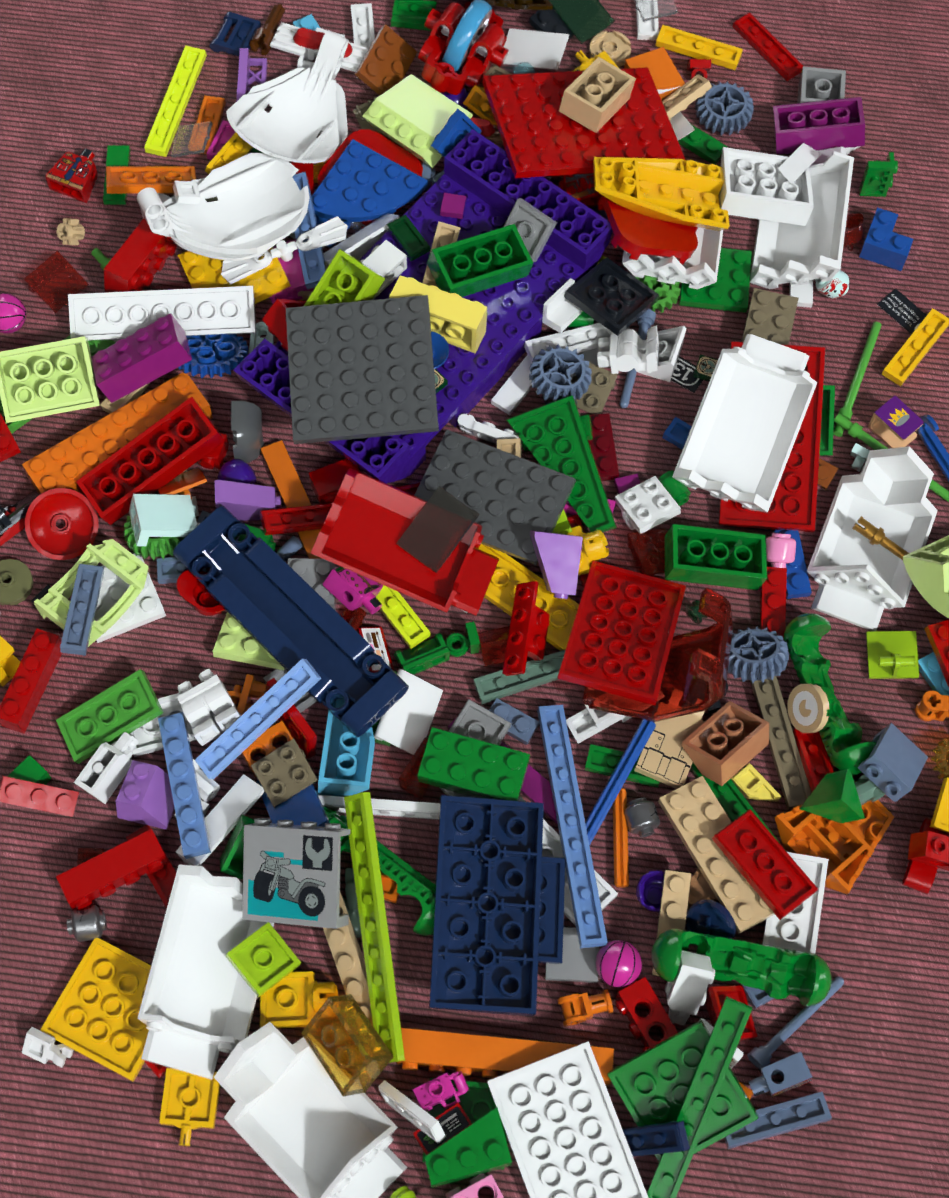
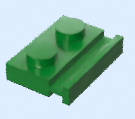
(411, 13)

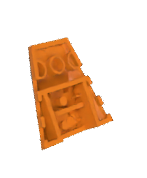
(844, 844)

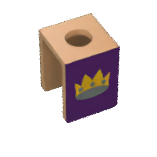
(895, 423)

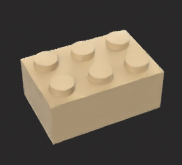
(597, 94)

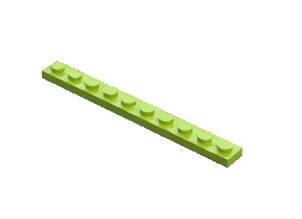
(373, 922)

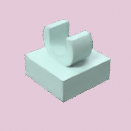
(861, 455)

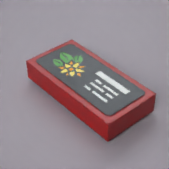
(452, 1122)

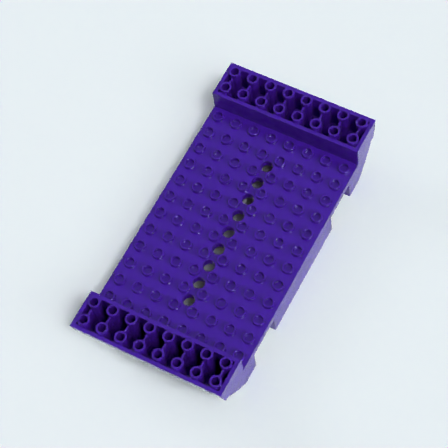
(513, 309)

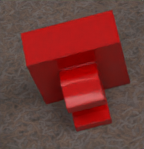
(699, 65)

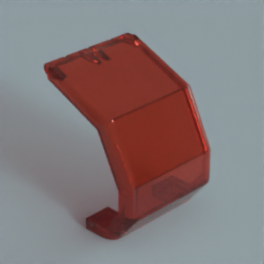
(693, 672)

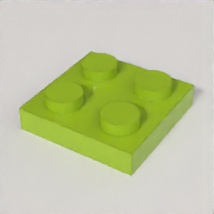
(263, 959)

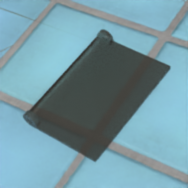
(437, 529)

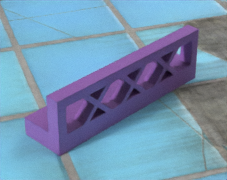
(244, 72)

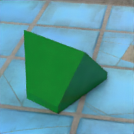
(835, 798)

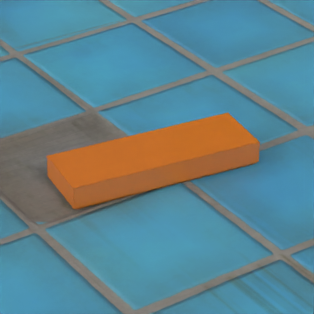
(211, 110)

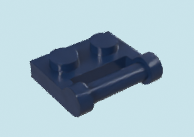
(240, 36)

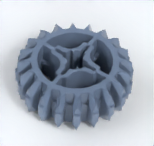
(737, 106)
(557, 381)
(757, 655)

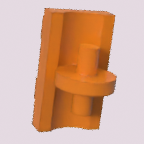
(250, 690)

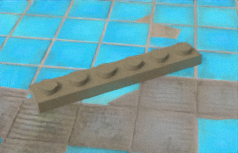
(782, 742)

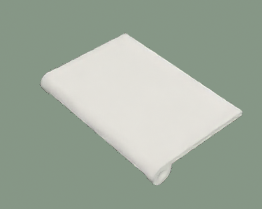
(535, 47)
(411, 717)

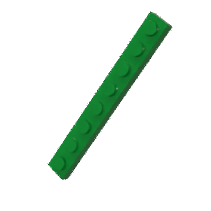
(702, 1095)

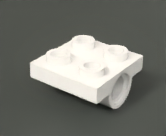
(647, 505)

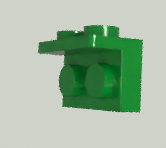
(878, 177)

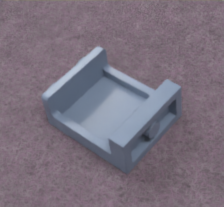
(893, 763)

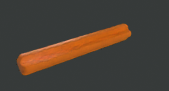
(620, 841)

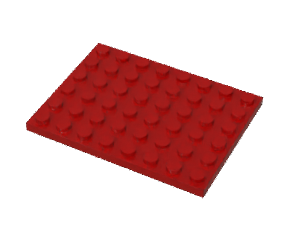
(551, 144)

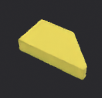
(754, 785)

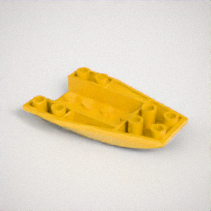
(664, 189)

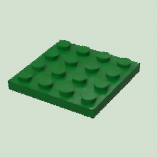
(659, 1080)

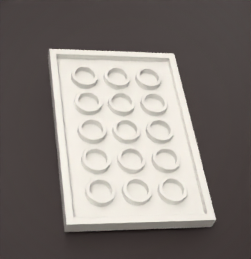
(566, 1129)

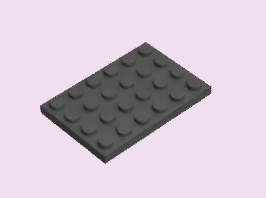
(502, 488)

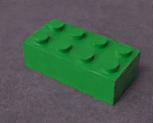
(480, 262)
(715, 557)
(473, 766)

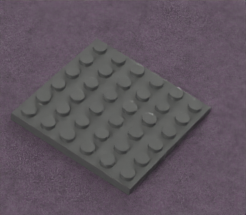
(361, 369)

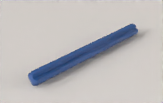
(618, 777)

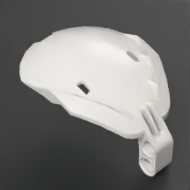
(302, 108)
(253, 209)

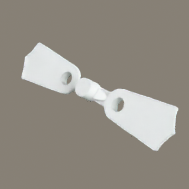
(322, 235)

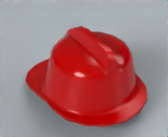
(196, 594)

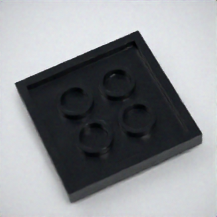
(611, 296)

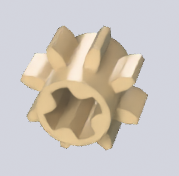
(70, 231)

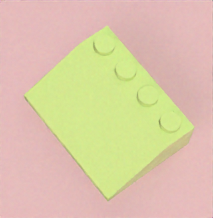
(412, 117)
(47, 379)

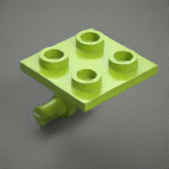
(892, 654)

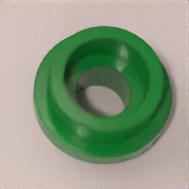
(457, 638)

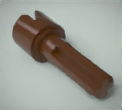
(265, 34)

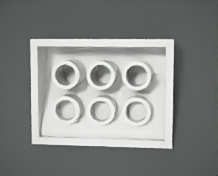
(760, 191)

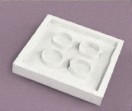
(143, 610)

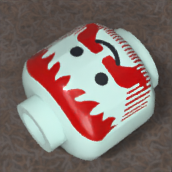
(835, 287)

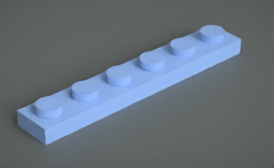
(258, 718)

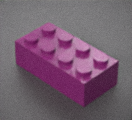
(819, 125)
(141, 358)

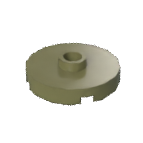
(21, 584)

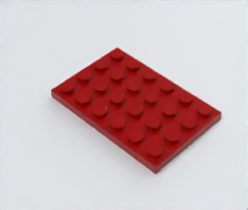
(622, 633)

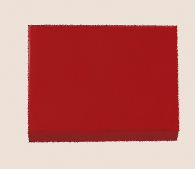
(714, 1002)

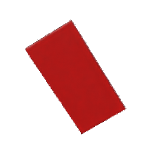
(764, 864)

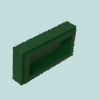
(408, 237)

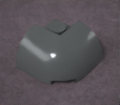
(247, 430)

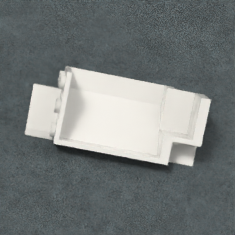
(862, 577)
(303, 1123)

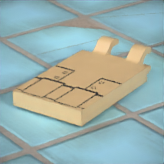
(663, 753)

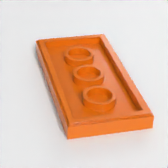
(136, 178)

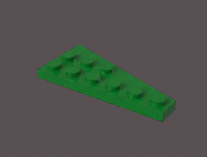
(561, 444)

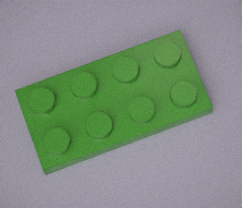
(109, 715)

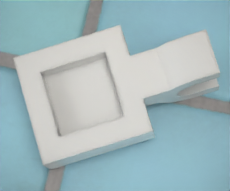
(42, 1048)

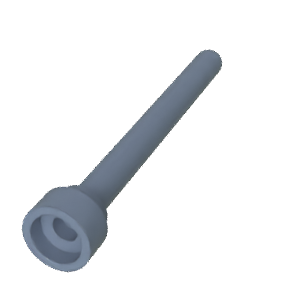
(644, 322)
(761, 1055)

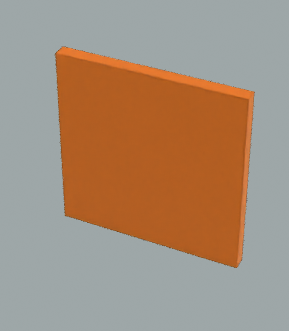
(184, 482)

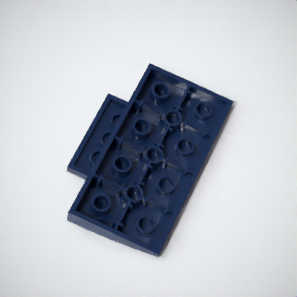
(493, 906)

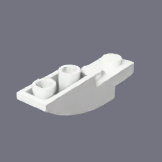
(592, 721)

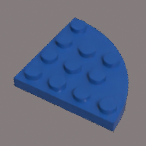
(365, 186)

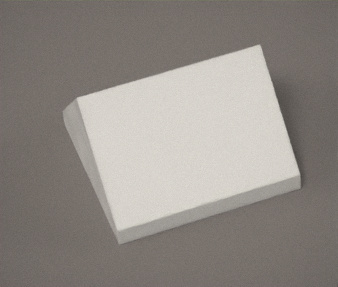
(669, 349)

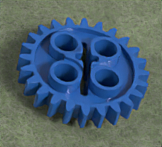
(215, 354)

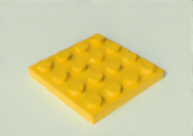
(206, 273)
(102, 1009)

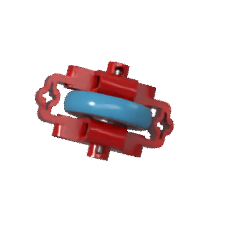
(466, 43)

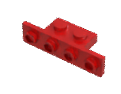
(526, 631)

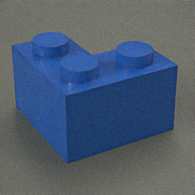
(884, 245)

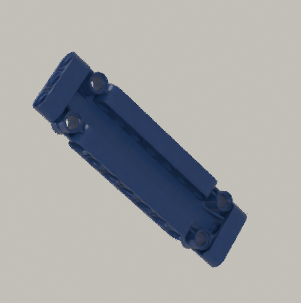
(290, 619)

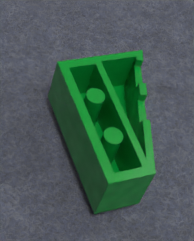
(470, 1153)

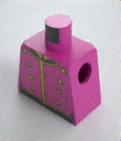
(353, 589)

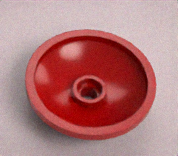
(79, 526)

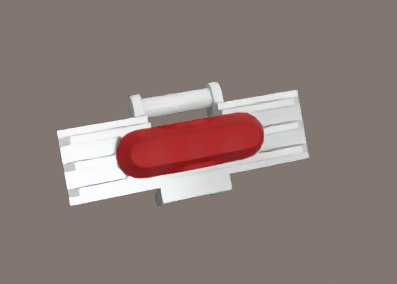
(307, 44)

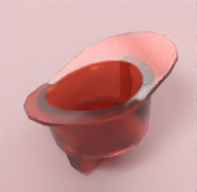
(853, 230)

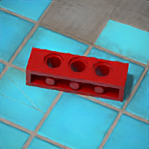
(929, 849)
(642, 994)

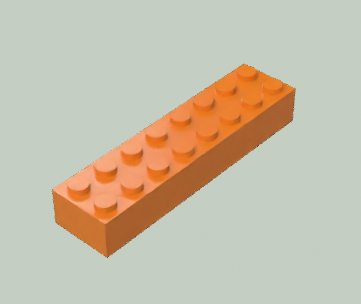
(88, 448)

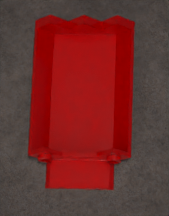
(363, 538)

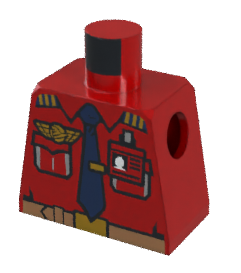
(74, 175)

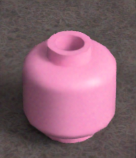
(780, 549)

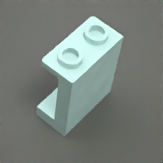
(161, 516)

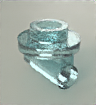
(523, 68)

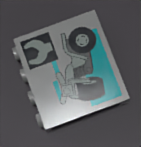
(292, 873)

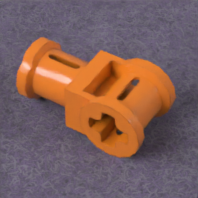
(937, 705)
(584, 1006)

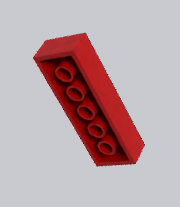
(150, 460)

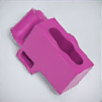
(441, 1089)

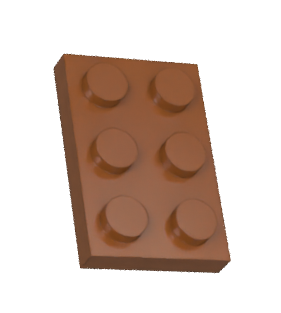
(385, 61)

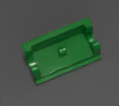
(423, 655)

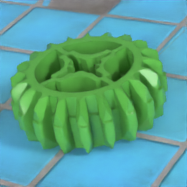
(155, 546)

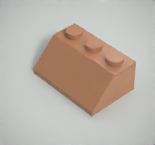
(726, 742)

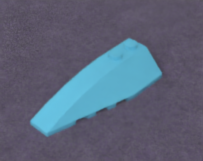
(345, 759)

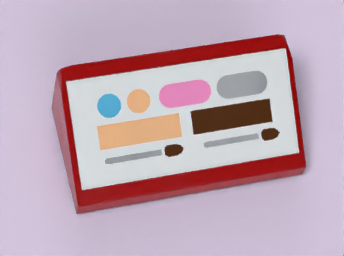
(377, 640)

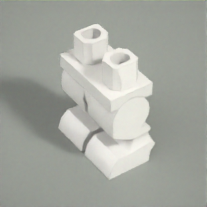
(629, 351)
(202, 700)

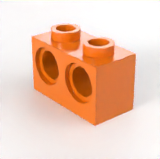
(266, 742)

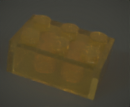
(347, 1045)

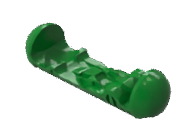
(838, 735)
(407, 878)
(755, 965)

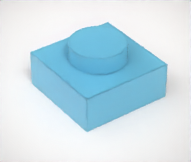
(307, 22)

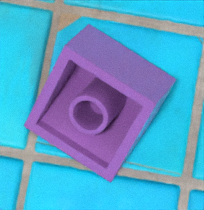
(146, 796)

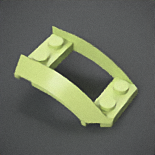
(115, 558)

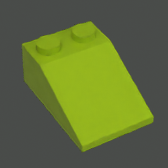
(345, 282)

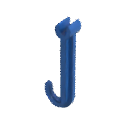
(934, 444)

